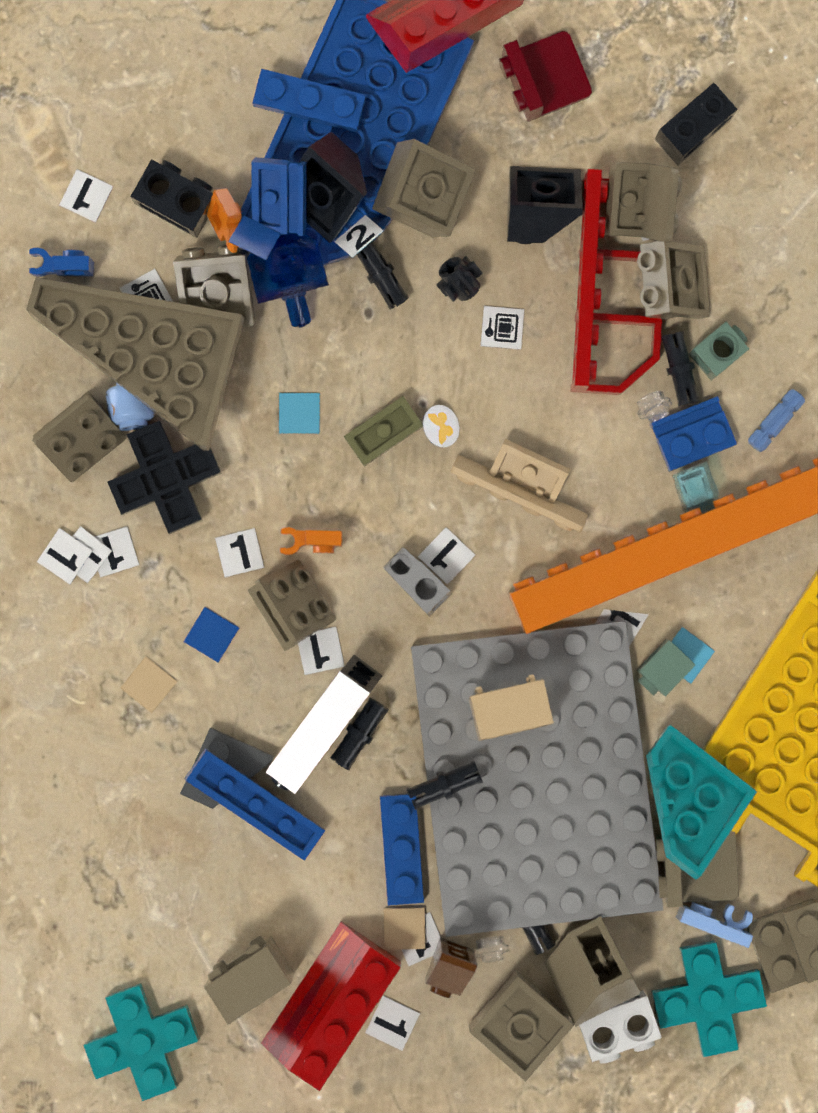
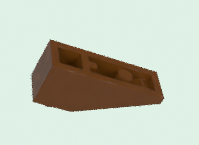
(450, 968)

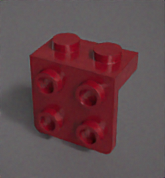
(545, 75)

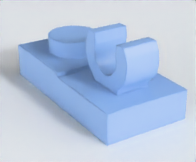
(700, 917)

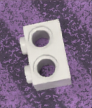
(621, 1037)

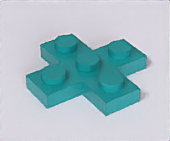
(709, 998)
(141, 1042)

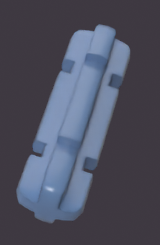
(776, 420)

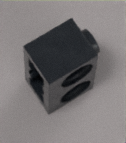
(695, 124)
(169, 205)

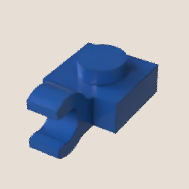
(70, 264)

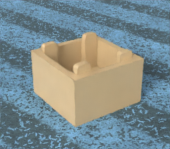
(510, 709)

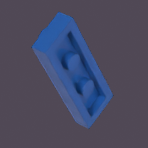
(309, 100)
(401, 850)

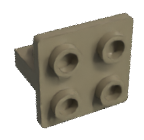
(79, 437)
(291, 604)

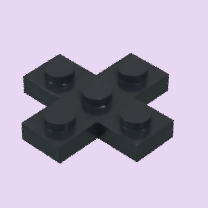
(163, 478)

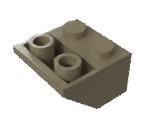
(590, 972)

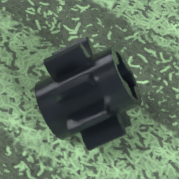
(459, 278)

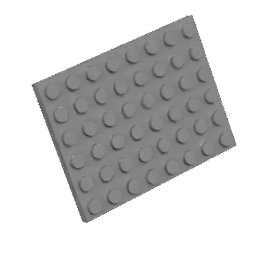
(560, 806)

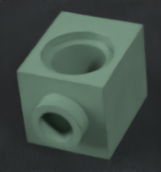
(709, 361)
(664, 668)

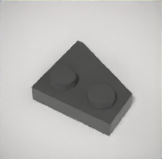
(234, 752)

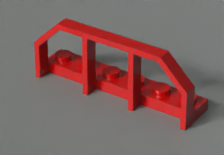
(590, 297)

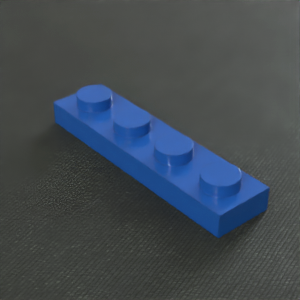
(254, 804)

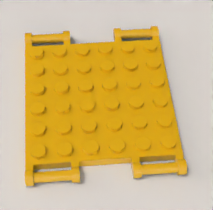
(773, 733)

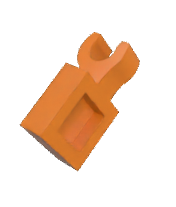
(224, 216)
(322, 541)

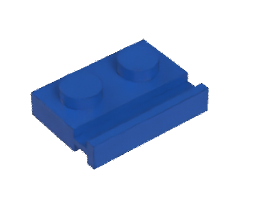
(279, 194)
(693, 434)

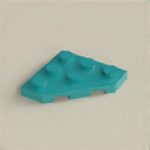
(694, 800)

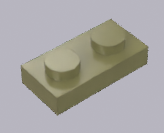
(383, 431)

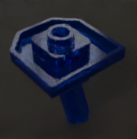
(288, 273)

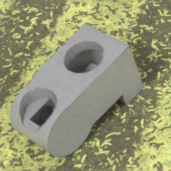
(417, 581)

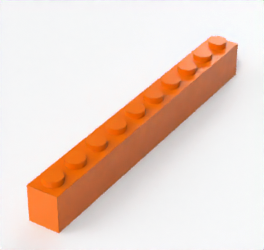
(666, 549)

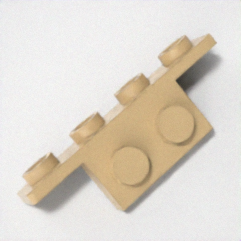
(526, 480)

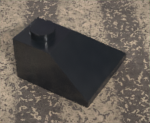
(332, 185)
(542, 202)

